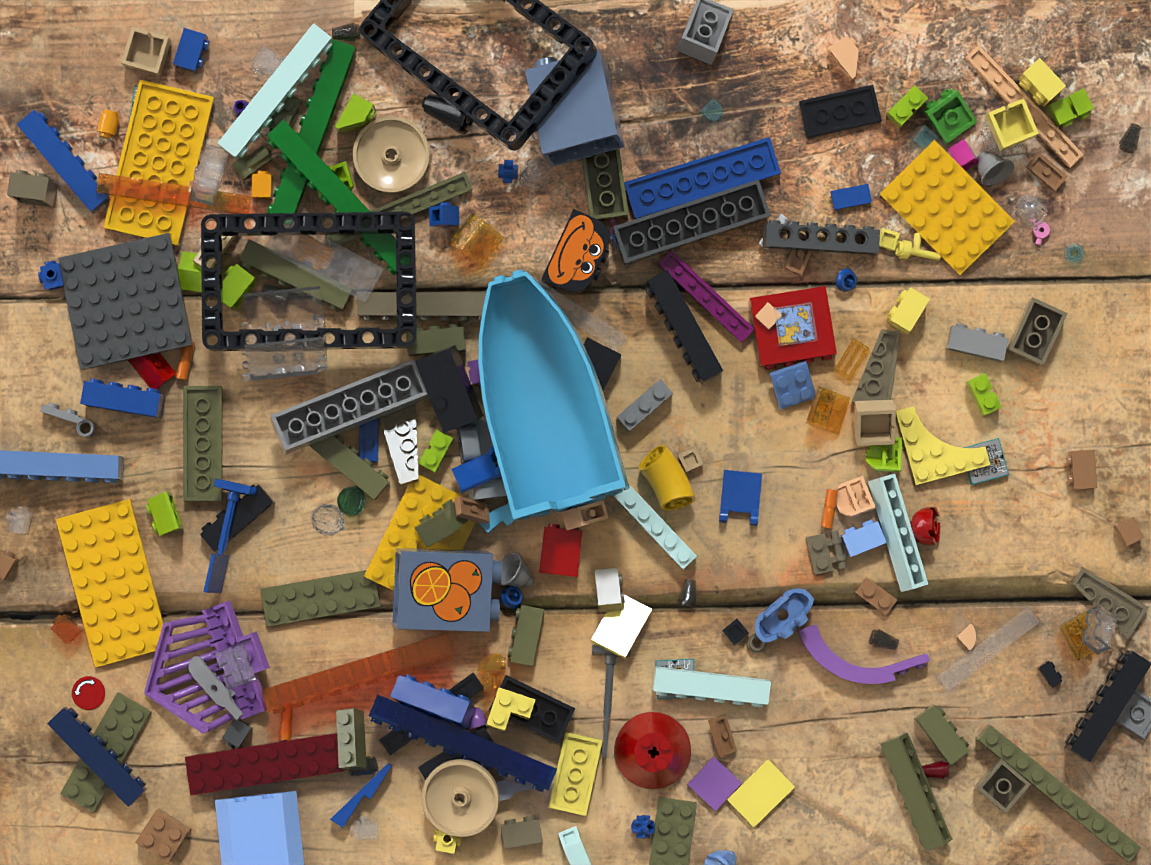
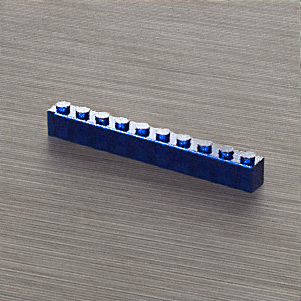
(462, 742)

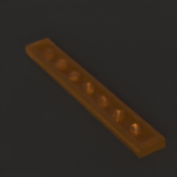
(169, 194)

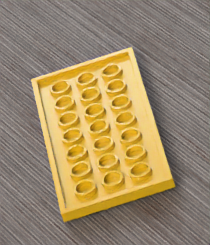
(163, 147)
(112, 582)

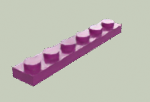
(706, 296)

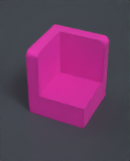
(963, 155)

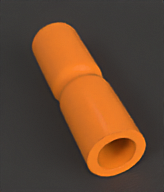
(184, 363)
(828, 512)
(286, 724)

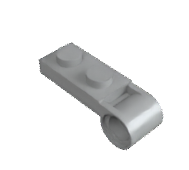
(70, 415)

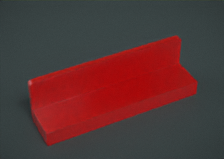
(153, 369)

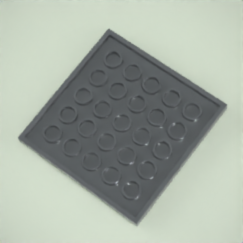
(125, 301)

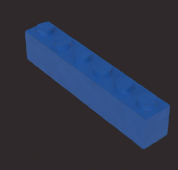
(62, 160)

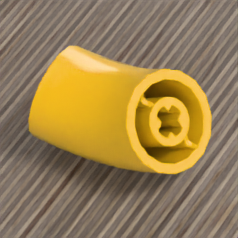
(667, 478)

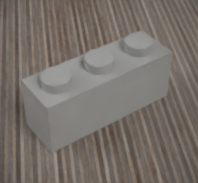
(977, 342)
(644, 405)

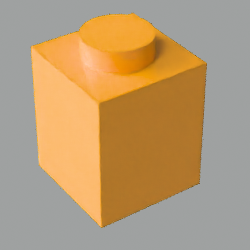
(262, 185)

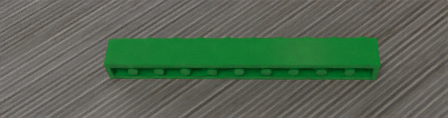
(315, 123)
(331, 188)

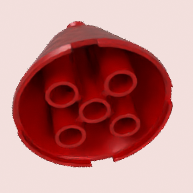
(643, 734)

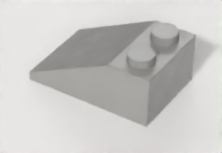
(705, 30)

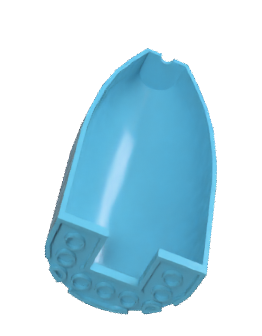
(543, 403)

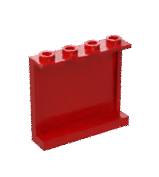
(767, 340)

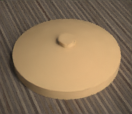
(391, 154)
(460, 798)

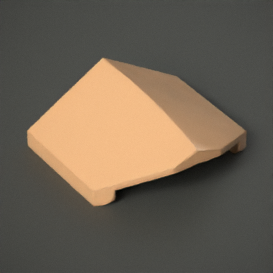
(854, 498)

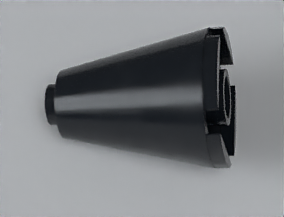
(445, 113)

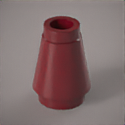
(936, 770)

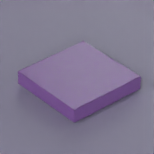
(714, 783)

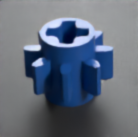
(508, 171)
(643, 826)

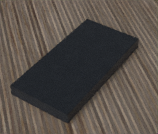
(840, 111)

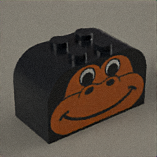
(578, 255)

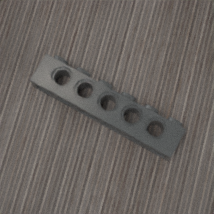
(869, 236)

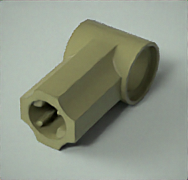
(250, 164)

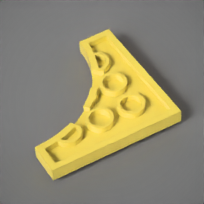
(931, 457)

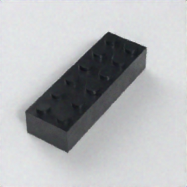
(684, 326)
(1108, 705)

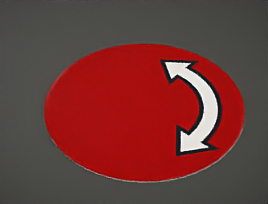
(88, 692)

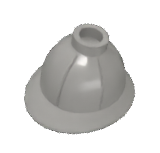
(993, 168)
(515, 571)

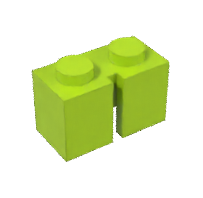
(1067, 109)
(902, 110)
(980, 391)
(439, 445)

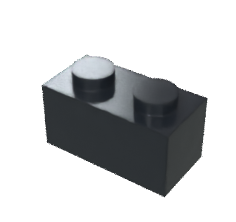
(1050, 674)

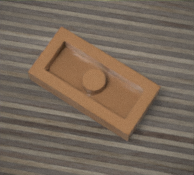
(1046, 171)
(797, 259)
(472, 510)
(875, 596)
(722, 735)

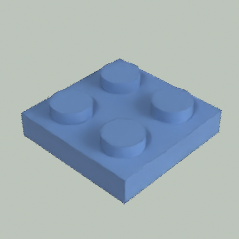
(792, 385)

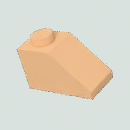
(846, 56)

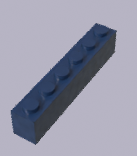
(97, 755)

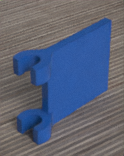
(477, 471)
(740, 494)

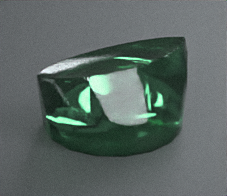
(351, 501)

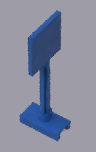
(219, 561)

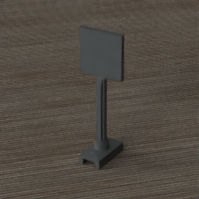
(610, 661)

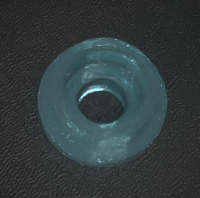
(1080, 252)

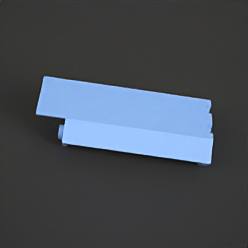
(260, 829)

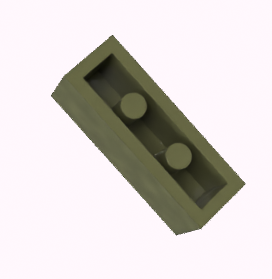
(437, 339)
(526, 635)
(942, 733)
(351, 739)

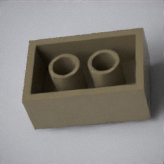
(32, 189)
(1036, 332)

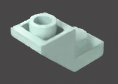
(574, 847)

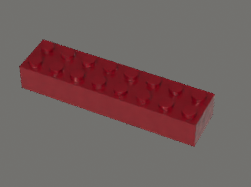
(262, 764)

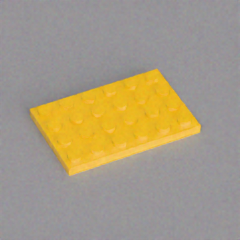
(947, 207)
(417, 501)

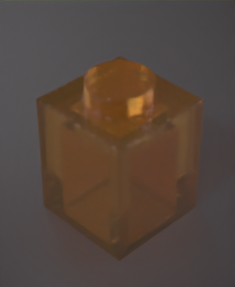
(66, 628)

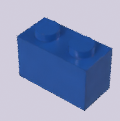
(191, 50)

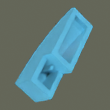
(497, 516)

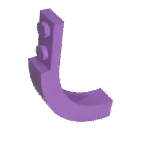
(826, 658)

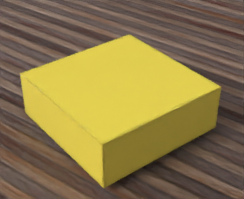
(888, 239)

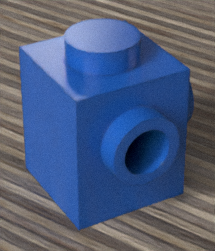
(444, 215)
(51, 276)

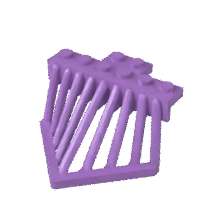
(225, 634)

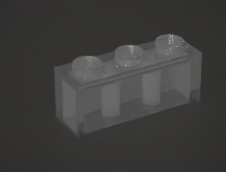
(208, 174)

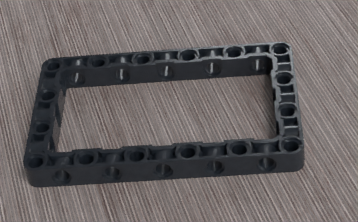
(546, 94)
(308, 224)

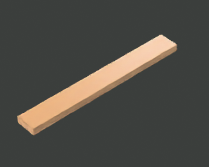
(1011, 92)

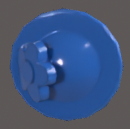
(846, 280)
(511, 596)

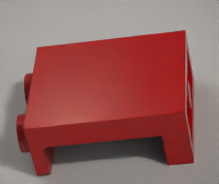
(560, 551)

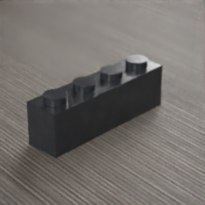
(246, 511)

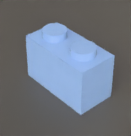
(863, 538)

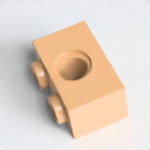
(585, 515)

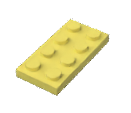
(575, 773)

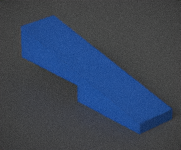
(368, 790)

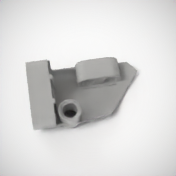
(474, 442)

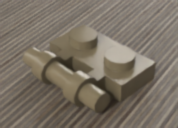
(820, 553)

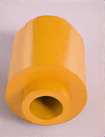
(108, 124)

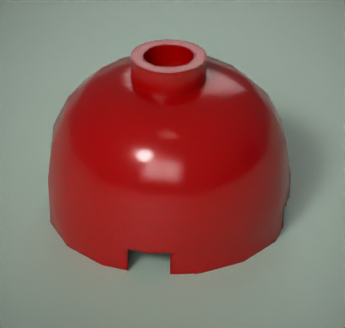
(925, 526)

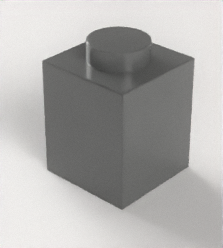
(236, 733)

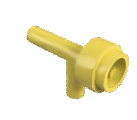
(904, 249)

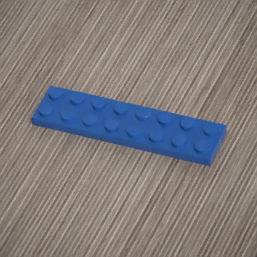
(702, 177)

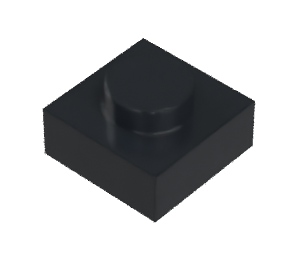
(735, 631)

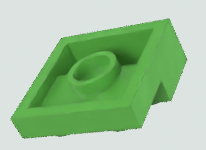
(949, 115)

